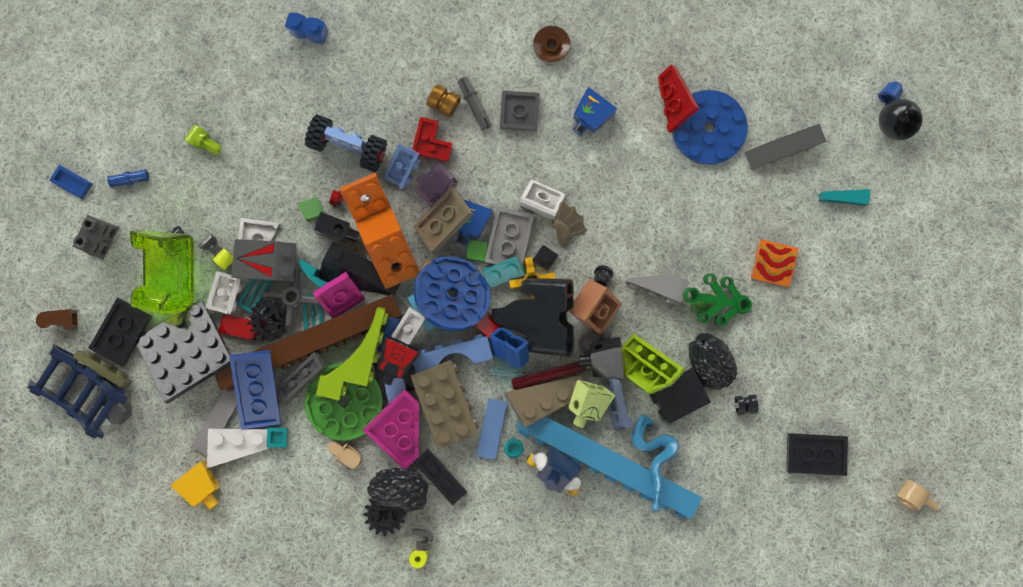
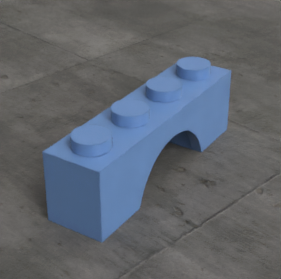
(477, 350)

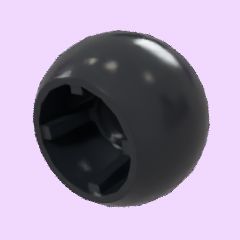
(897, 123)

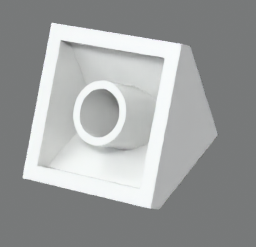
(541, 199)

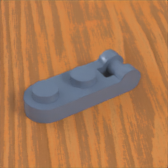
(618, 405)

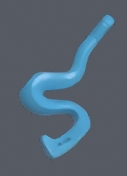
(671, 448)

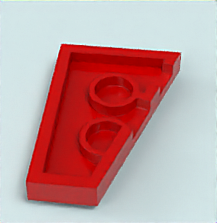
(677, 98)

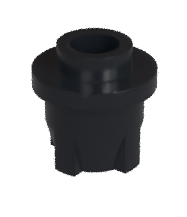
(603, 275)

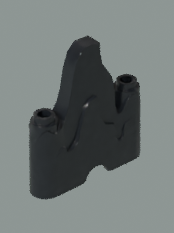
(542, 318)

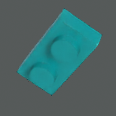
(503, 271)

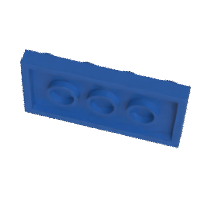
(255, 389)

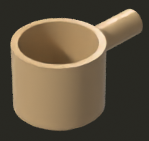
(914, 496)

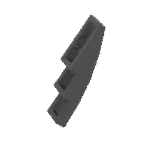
(785, 146)

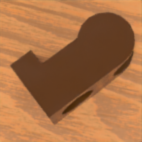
(56, 318)

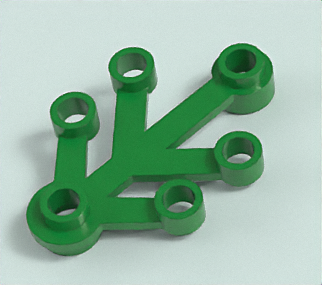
(719, 300)

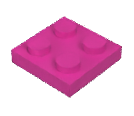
(339, 295)

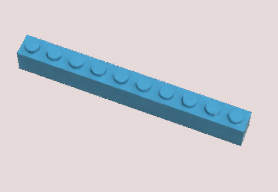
(612, 464)

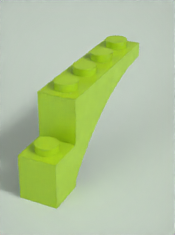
(359, 366)

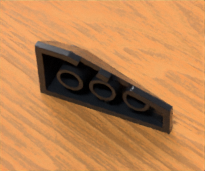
(361, 270)

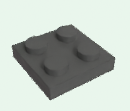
(519, 110)

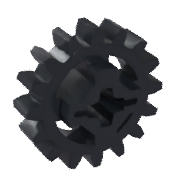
(262, 325)
(390, 521)

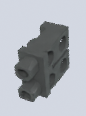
(91, 235)

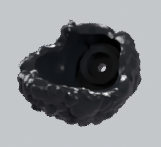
(712, 361)
(399, 489)

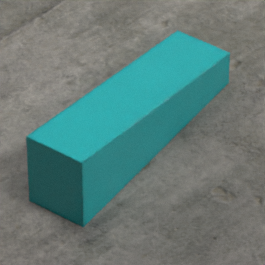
(852, 197)

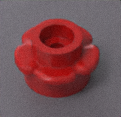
(336, 198)

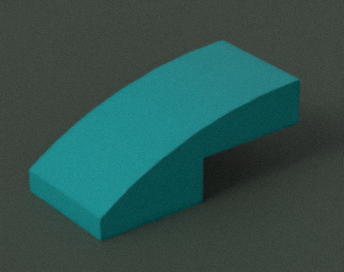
(312, 273)

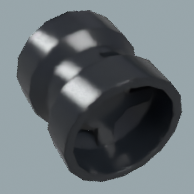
(747, 404)

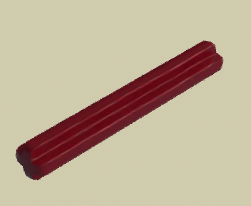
(547, 375)

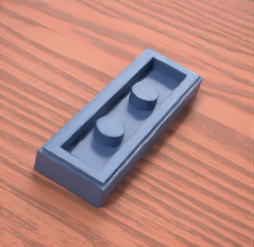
(491, 428)

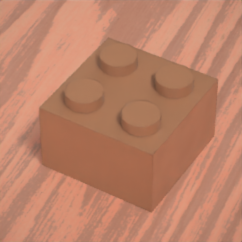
(595, 306)

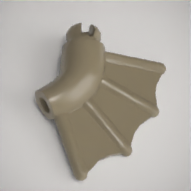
(567, 223)

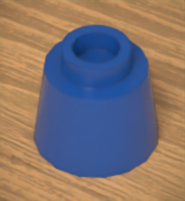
(890, 92)

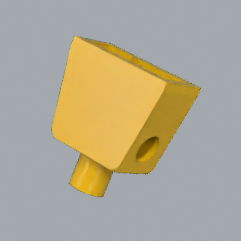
(198, 486)

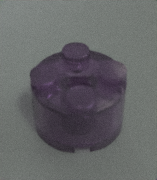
(435, 183)

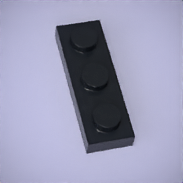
(440, 476)

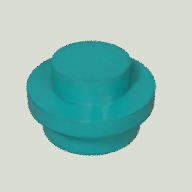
(513, 448)

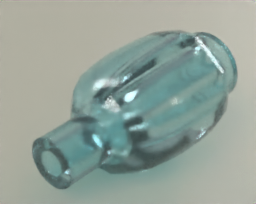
(507, 371)

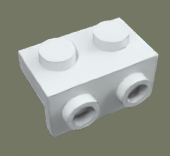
(223, 293)

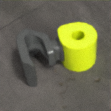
(221, 256)
(419, 556)

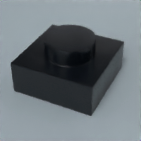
(545, 258)

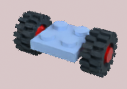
(321, 132)

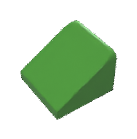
(311, 208)

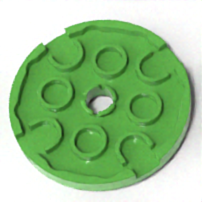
(344, 422)

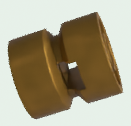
(441, 99)

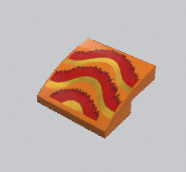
(774, 262)

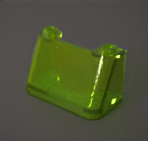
(166, 271)

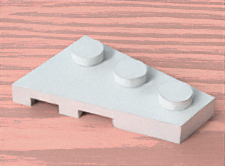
(257, 229)
(231, 444)

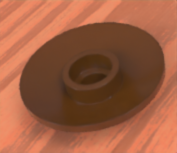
(552, 35)

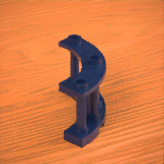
(107, 387)

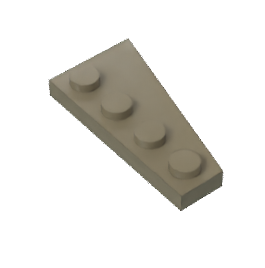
(541, 400)

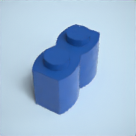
(304, 27)
(509, 347)

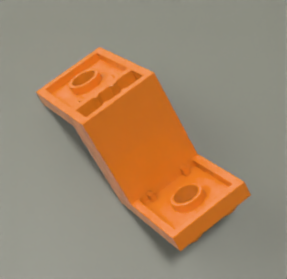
(380, 231)

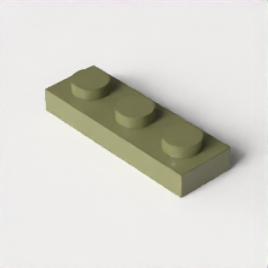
(103, 368)

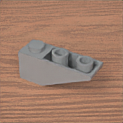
(665, 286)

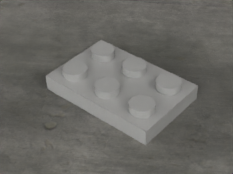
(509, 236)

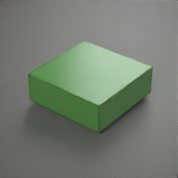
(476, 250)

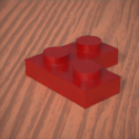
(427, 144)

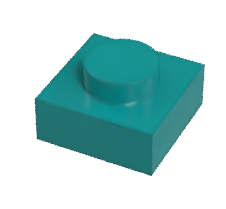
(277, 437)

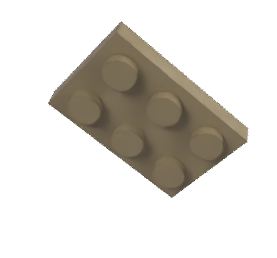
(443, 220)

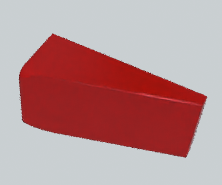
(236, 327)

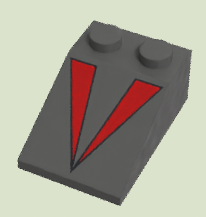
(264, 260)

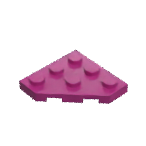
(398, 429)

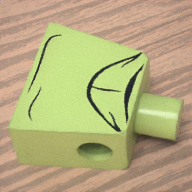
(589, 402)

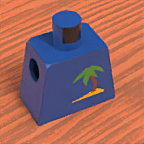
(592, 112)
(476, 224)

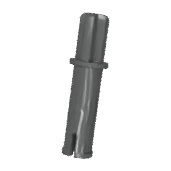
(474, 103)

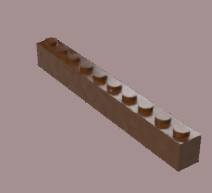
(319, 337)

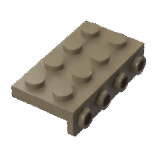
(444, 404)

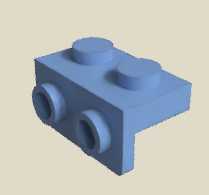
(401, 166)

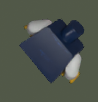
(556, 471)

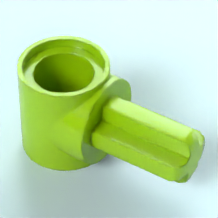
(201, 139)

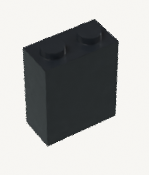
(680, 398)

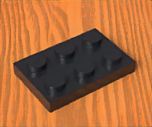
(120, 332)
(817, 454)

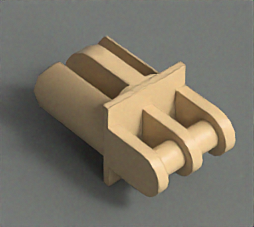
(345, 454)

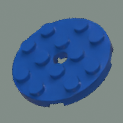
(728, 132)
(436, 303)

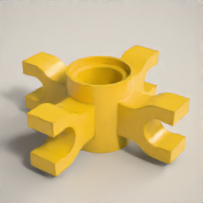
(530, 272)

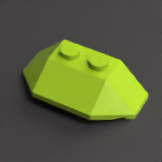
(648, 366)

